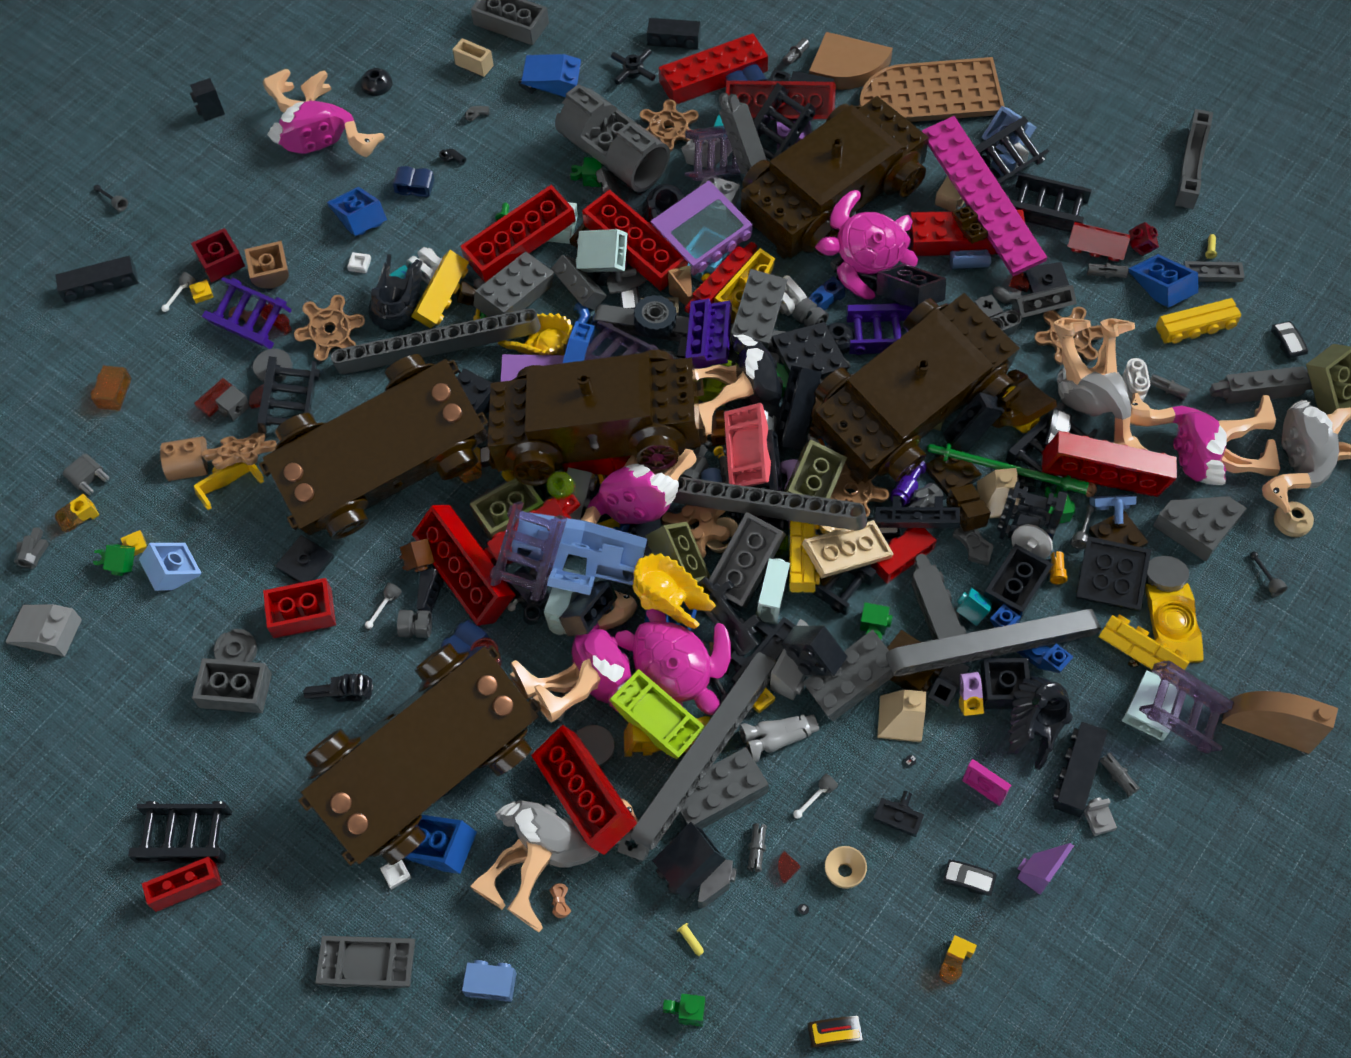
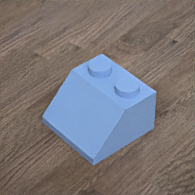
(1003, 119)
(168, 565)

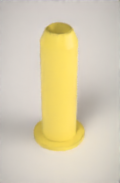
(1211, 253)
(691, 940)

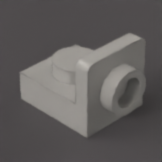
(1099, 816)

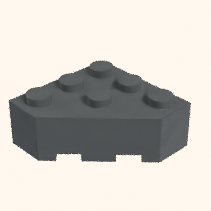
(1199, 522)

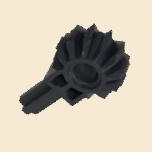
(343, 688)

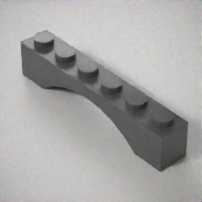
(1190, 175)

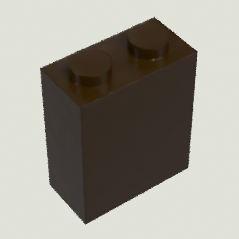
(916, 681)

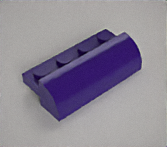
(708, 333)

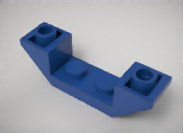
(578, 342)
(1041, 657)

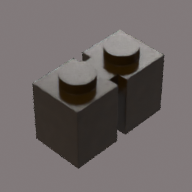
(972, 513)

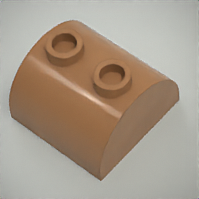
(267, 265)
(183, 458)

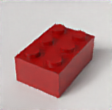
(299, 608)

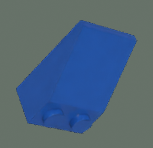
(551, 73)
(358, 211)
(1165, 280)
(445, 844)

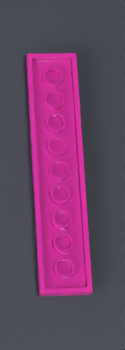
(985, 196)

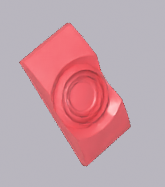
(747, 445)

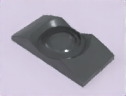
(365, 962)

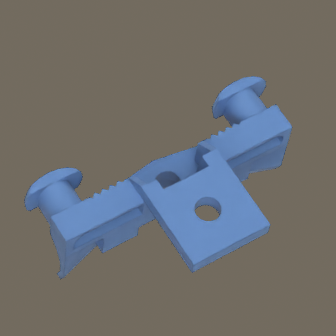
(608, 553)

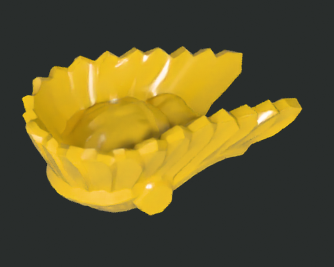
(549, 340)
(665, 585)

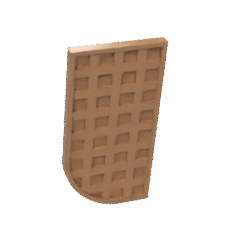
(938, 89)

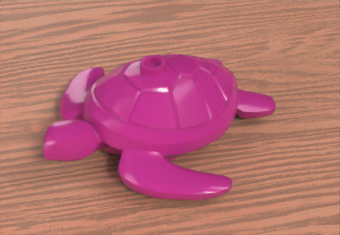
(866, 243)
(678, 659)

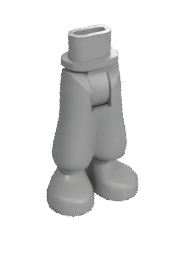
(776, 734)

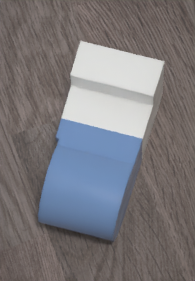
(1009, 161)

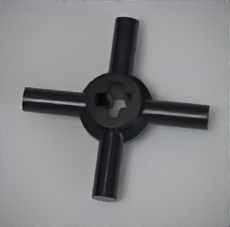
(633, 66)

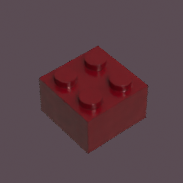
(218, 255)

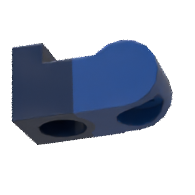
(828, 293)

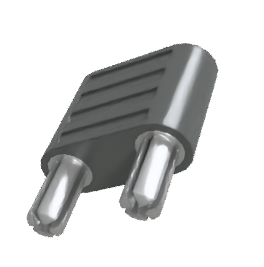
(83, 472)

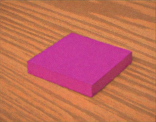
(986, 782)

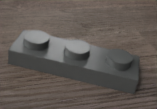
(1217, 271)

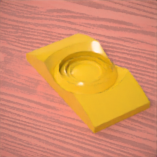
(1175, 620)

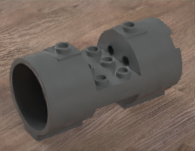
(612, 138)

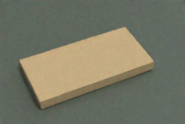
(847, 549)

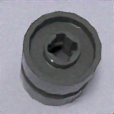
(809, 314)
(417, 624)

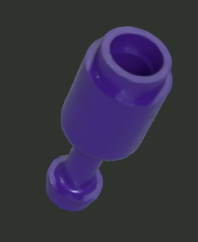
(907, 485)

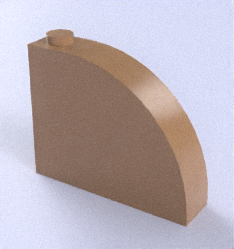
(849, 60)
(1282, 718)

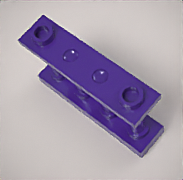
(875, 313)
(246, 330)

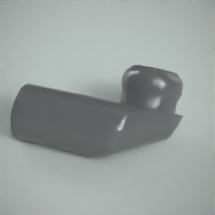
(475, 111)
(1003, 295)

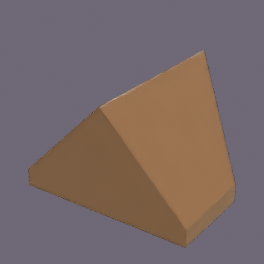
(680, 284)

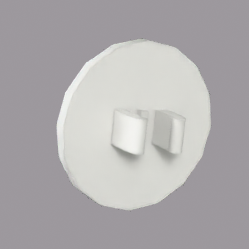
(1033, 539)

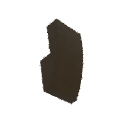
(969, 225)

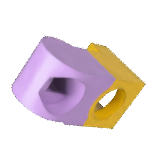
(971, 694)

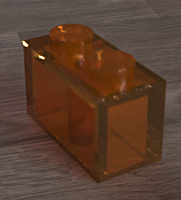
(111, 387)

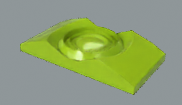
(656, 714)

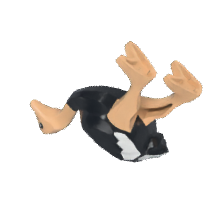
(751, 380)

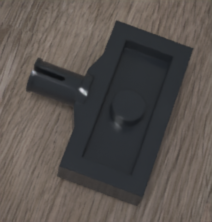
(899, 815)

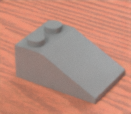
(45, 628)

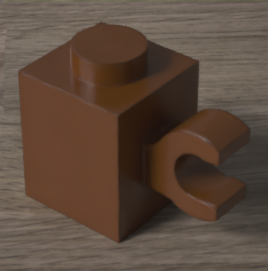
(718, 428)
(416, 555)

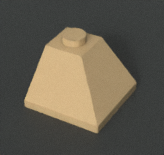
(995, 488)
(902, 715)

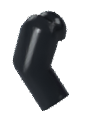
(452, 155)

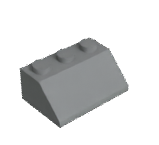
(786, 677)

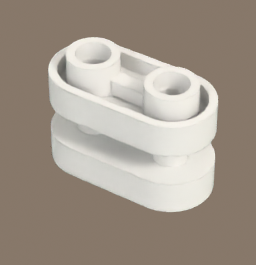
(429, 263)
(792, 296)
(1136, 378)

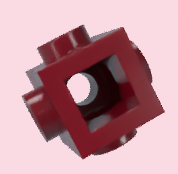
(1143, 238)

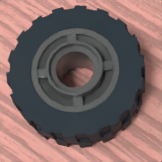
(655, 316)

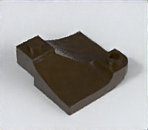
(1027, 407)

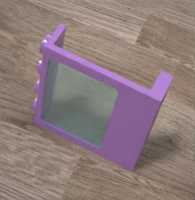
(703, 227)

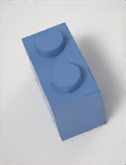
(489, 981)

